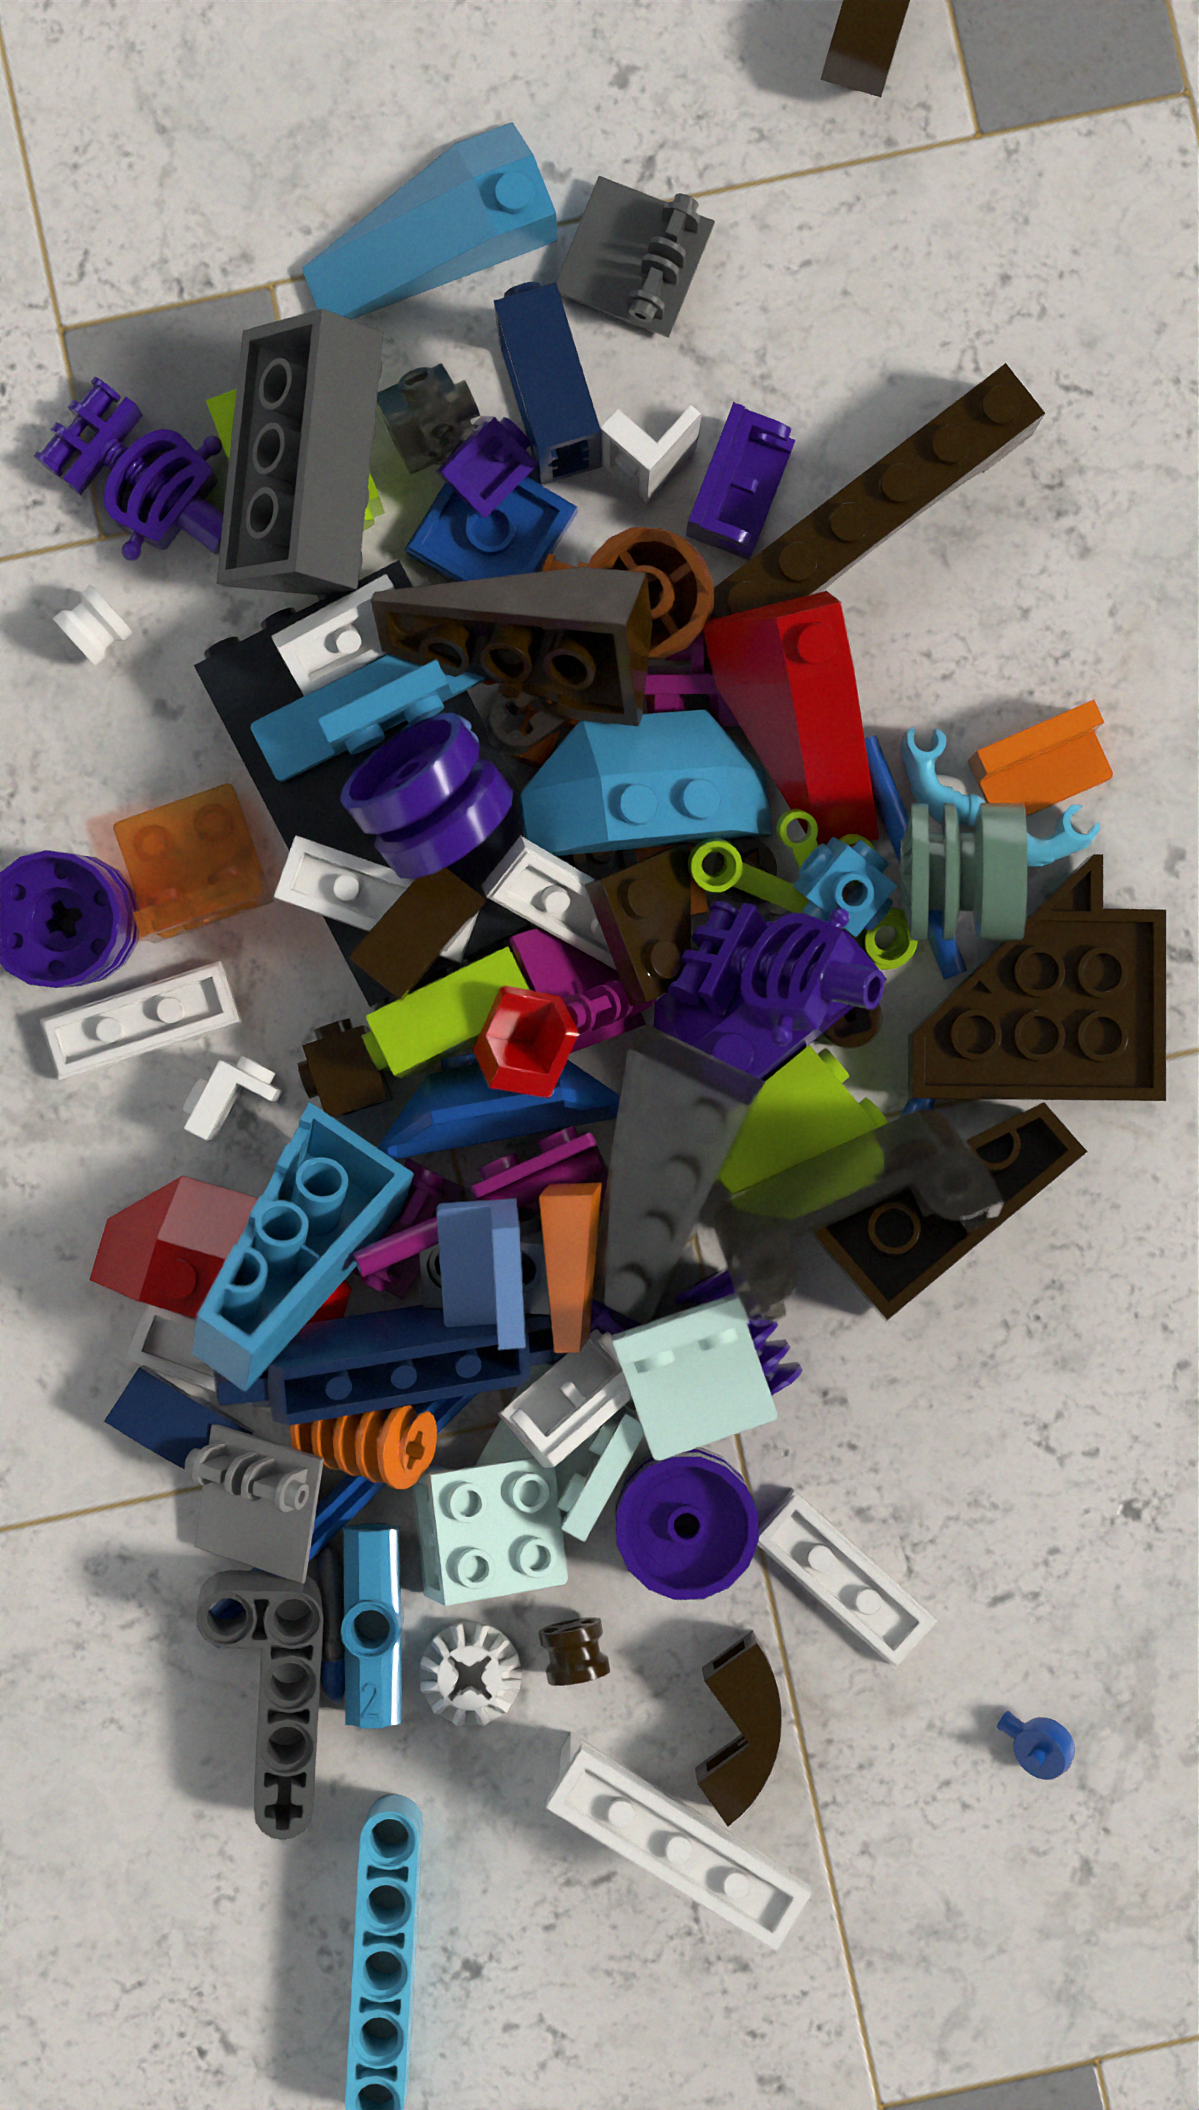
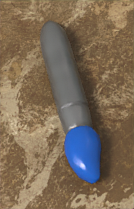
(333, 1649)

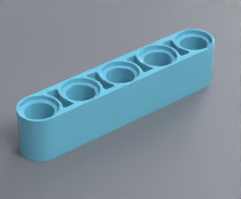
(389, 1930)

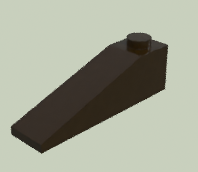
(549, 633)

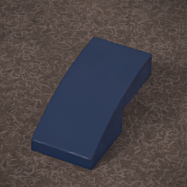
(166, 1417)

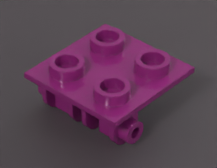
(584, 983)

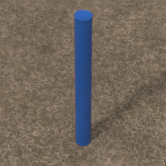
(895, 822)

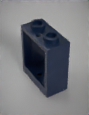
(548, 381)

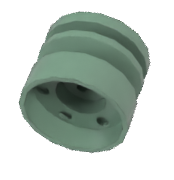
(966, 871)

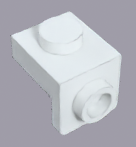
(214, 1100)

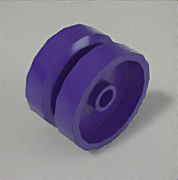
(427, 796)
(671, 1558)

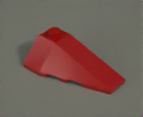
(797, 701)

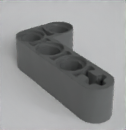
(278, 1702)

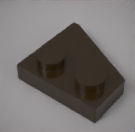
(646, 920)

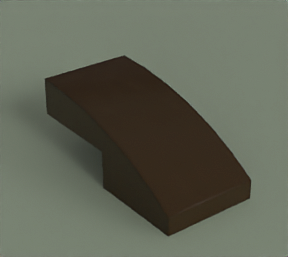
(417, 930)

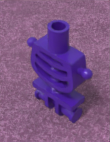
(177, 502)
(794, 959)

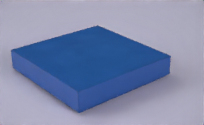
(506, 543)

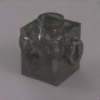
(427, 416)

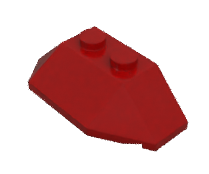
(175, 1245)

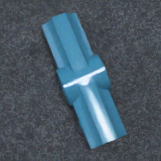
(372, 1664)

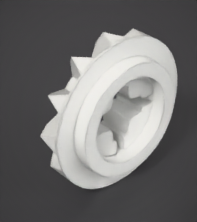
(469, 1644)

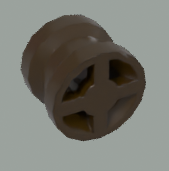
(574, 1651)

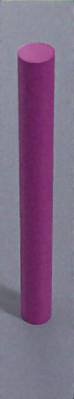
(426, 1233)

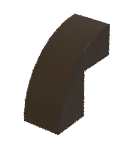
(864, 44)
(749, 1694)

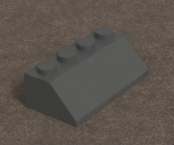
(300, 455)

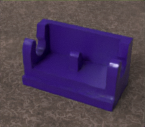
(740, 482)

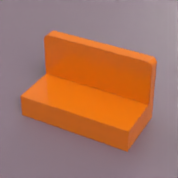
(1044, 761)

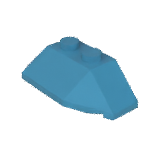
(645, 787)

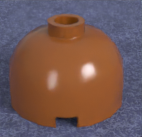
(677, 583)

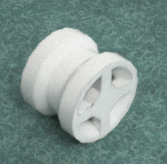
(93, 625)

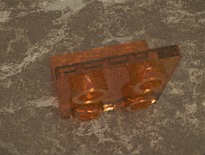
(191, 863)

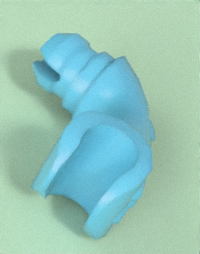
(924, 782)
(1061, 843)

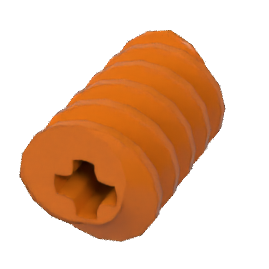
(377, 1444)

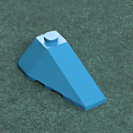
(449, 221)

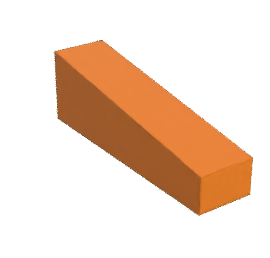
(570, 1246)

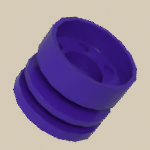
(33, 904)

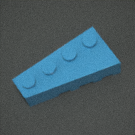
(298, 1245)

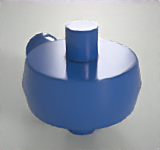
(1039, 1745)

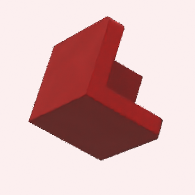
(525, 1041)

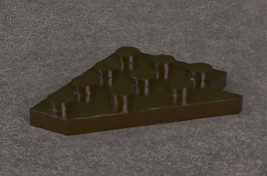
(1059, 1012)

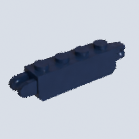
(387, 1363)

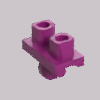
(669, 683)

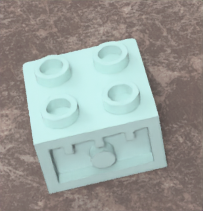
(695, 1377)
(584, 1475)
(489, 1530)

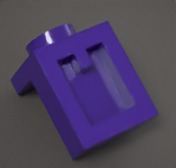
(488, 464)

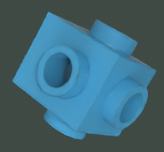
(833, 866)

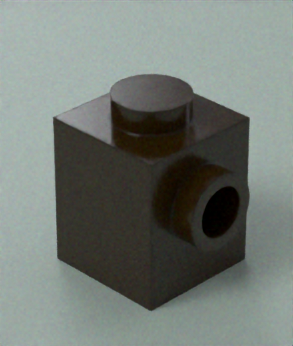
(342, 1070)

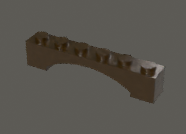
(886, 496)

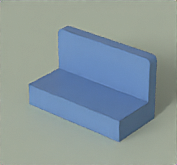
(482, 1267)

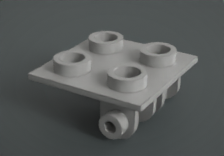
(256, 1501)

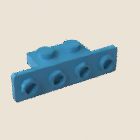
(354, 712)

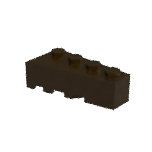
(898, 1253)

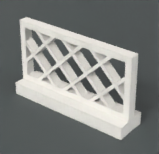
(676, 1843)

